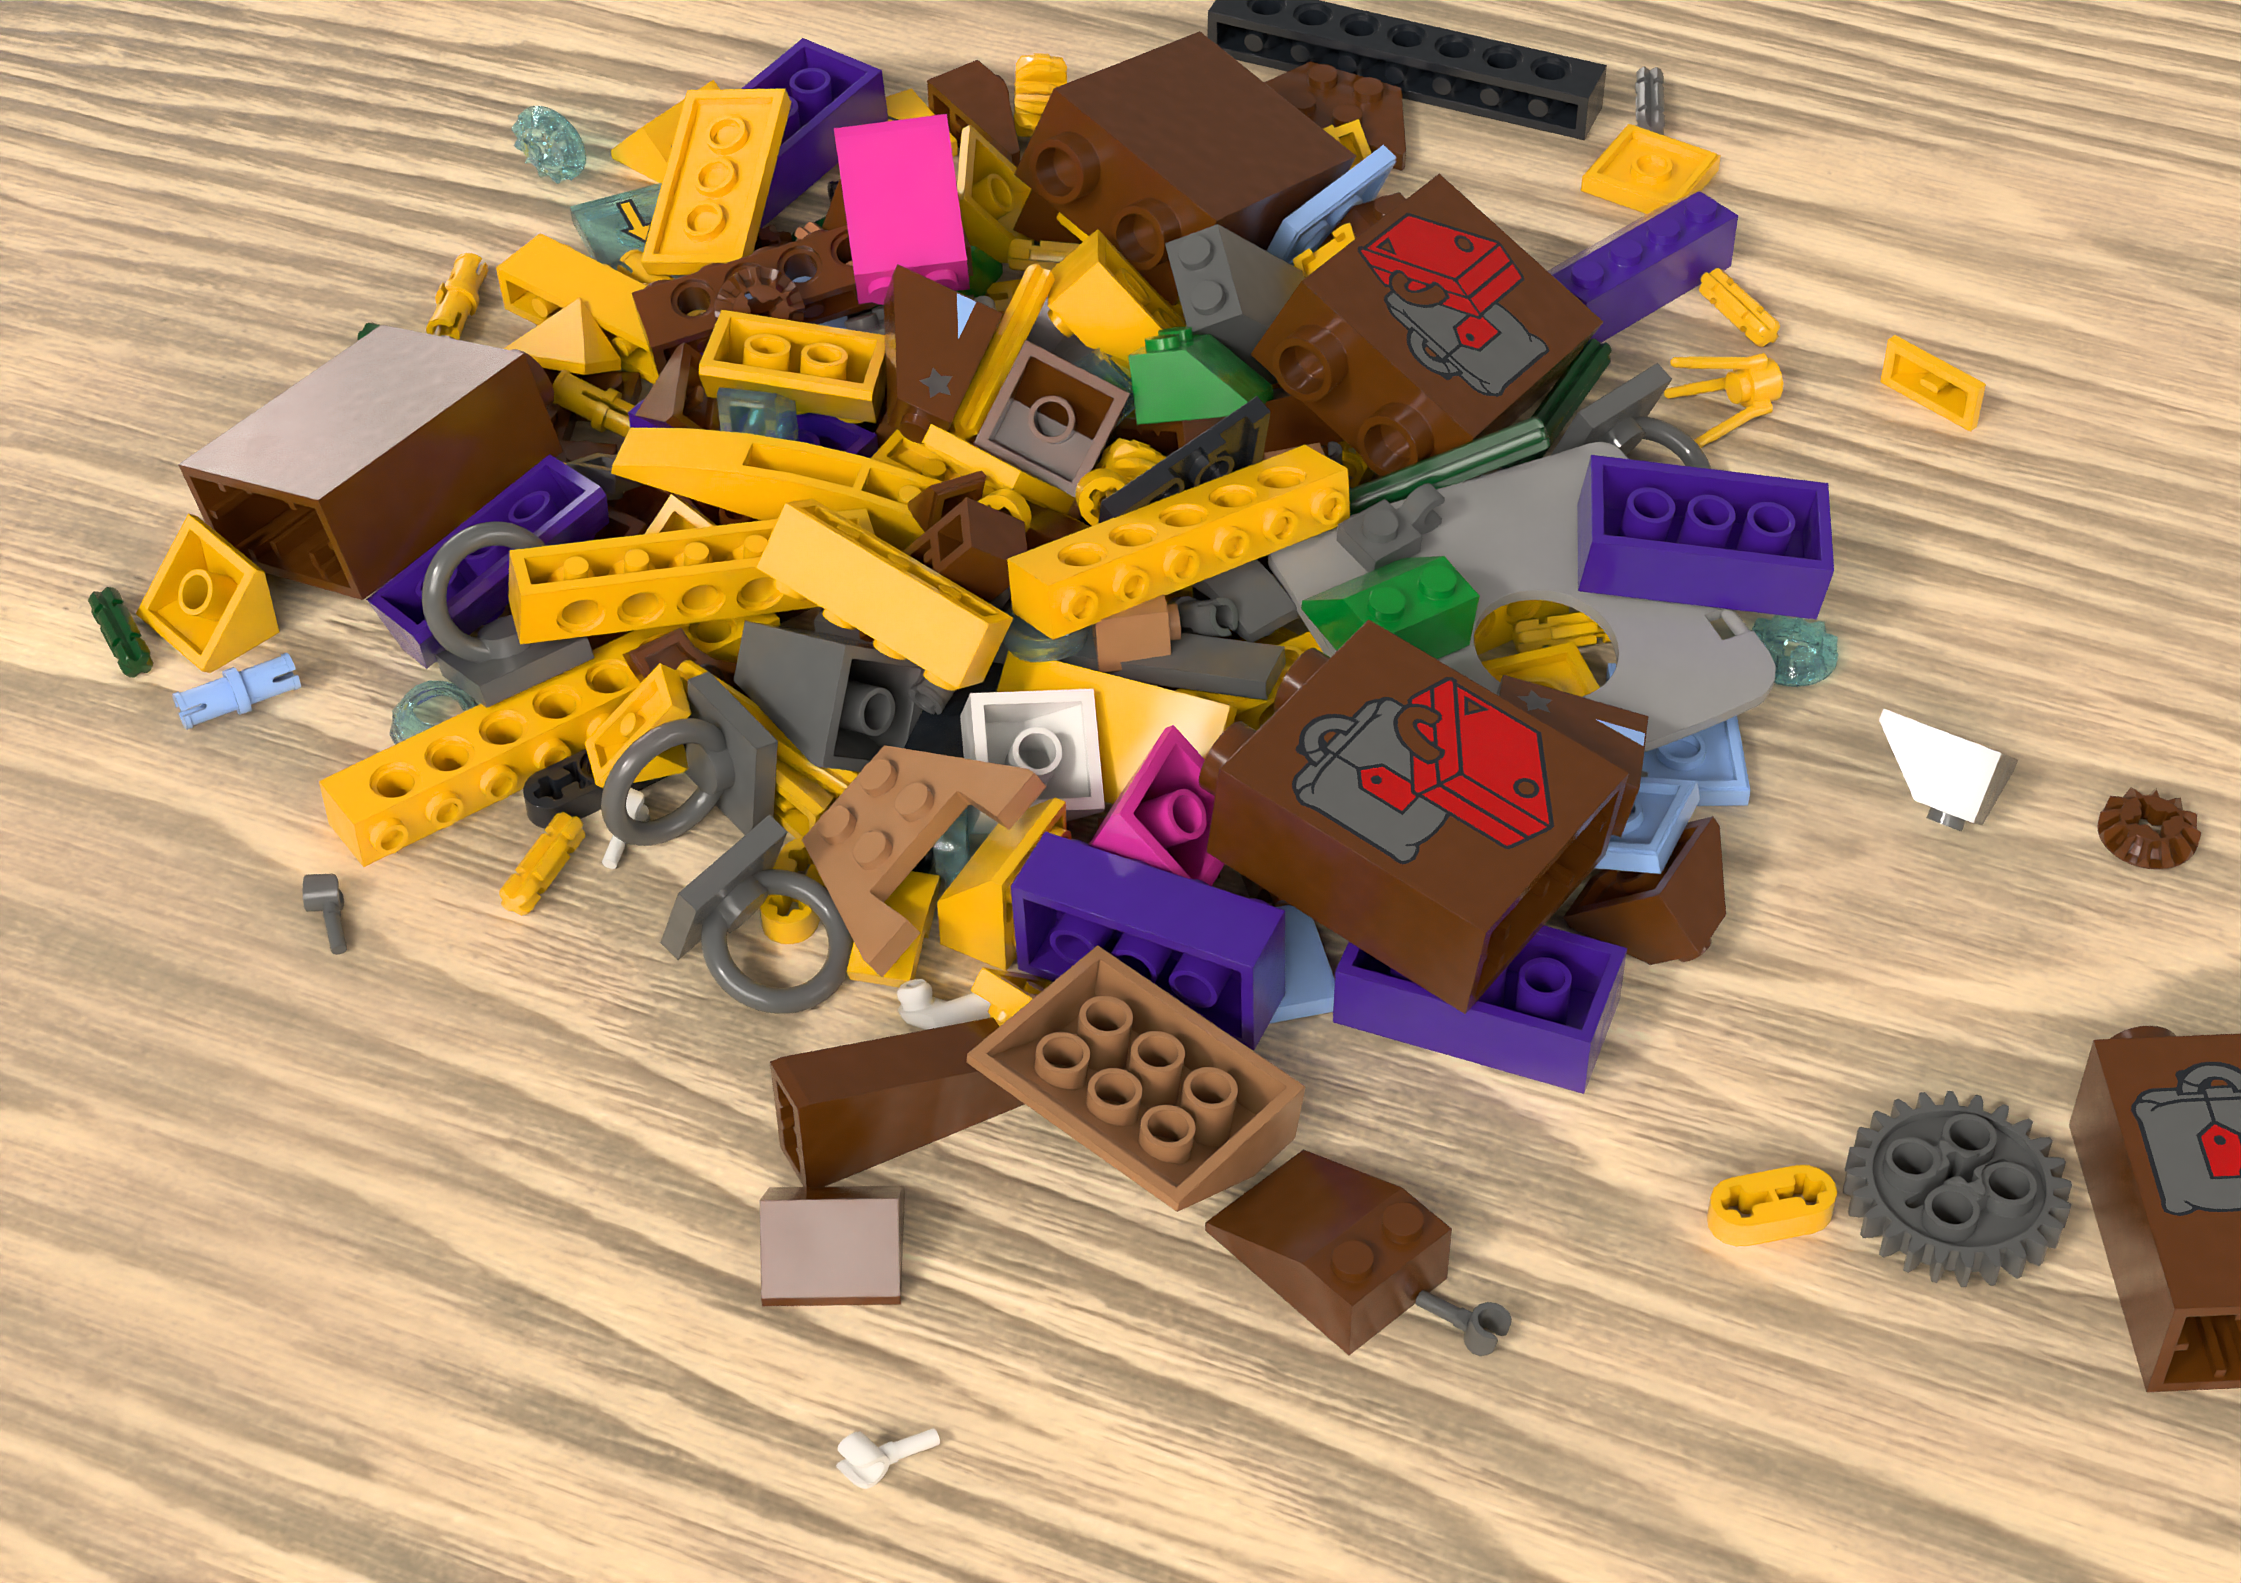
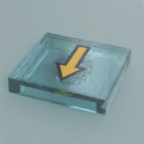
(616, 223)

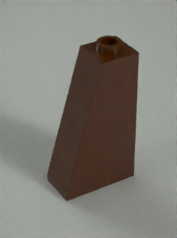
(1289, 426)
(880, 1099)

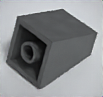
(1231, 289)
(828, 692)

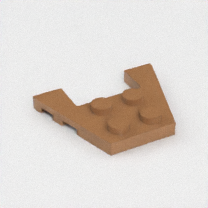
(891, 822)

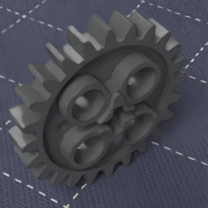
(1957, 1188)

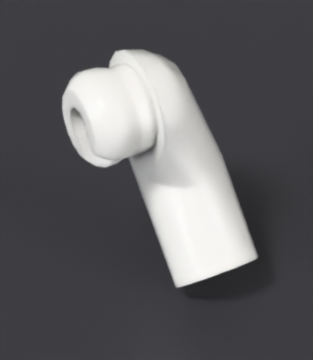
(929, 1012)

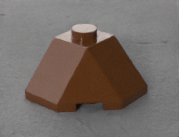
(1661, 913)

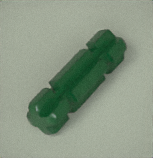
(120, 632)

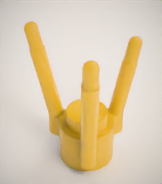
(1752, 384)

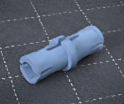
(236, 691)

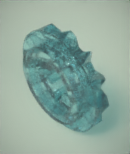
(565, 150)
(1813, 657)
(953, 849)

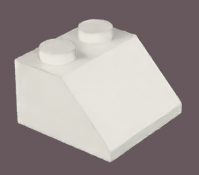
(1042, 732)

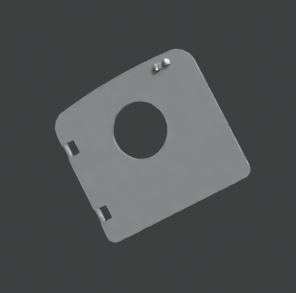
(1519, 542)

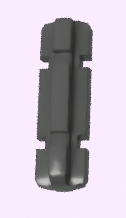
(1650, 99)

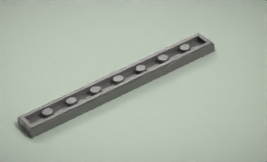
(1194, 663)

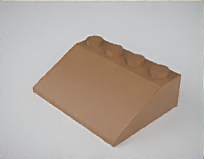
(1143, 1081)

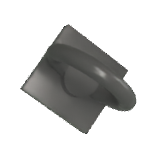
(1624, 420)
(494, 661)
(726, 757)
(729, 895)

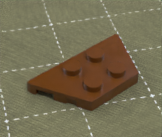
(1342, 97)

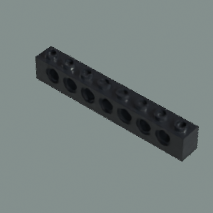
(1423, 60)

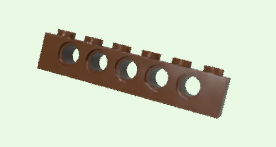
(826, 296)

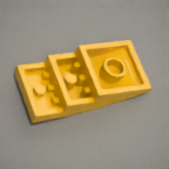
(1127, 714)

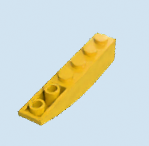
(763, 473)

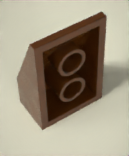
(1336, 1245)

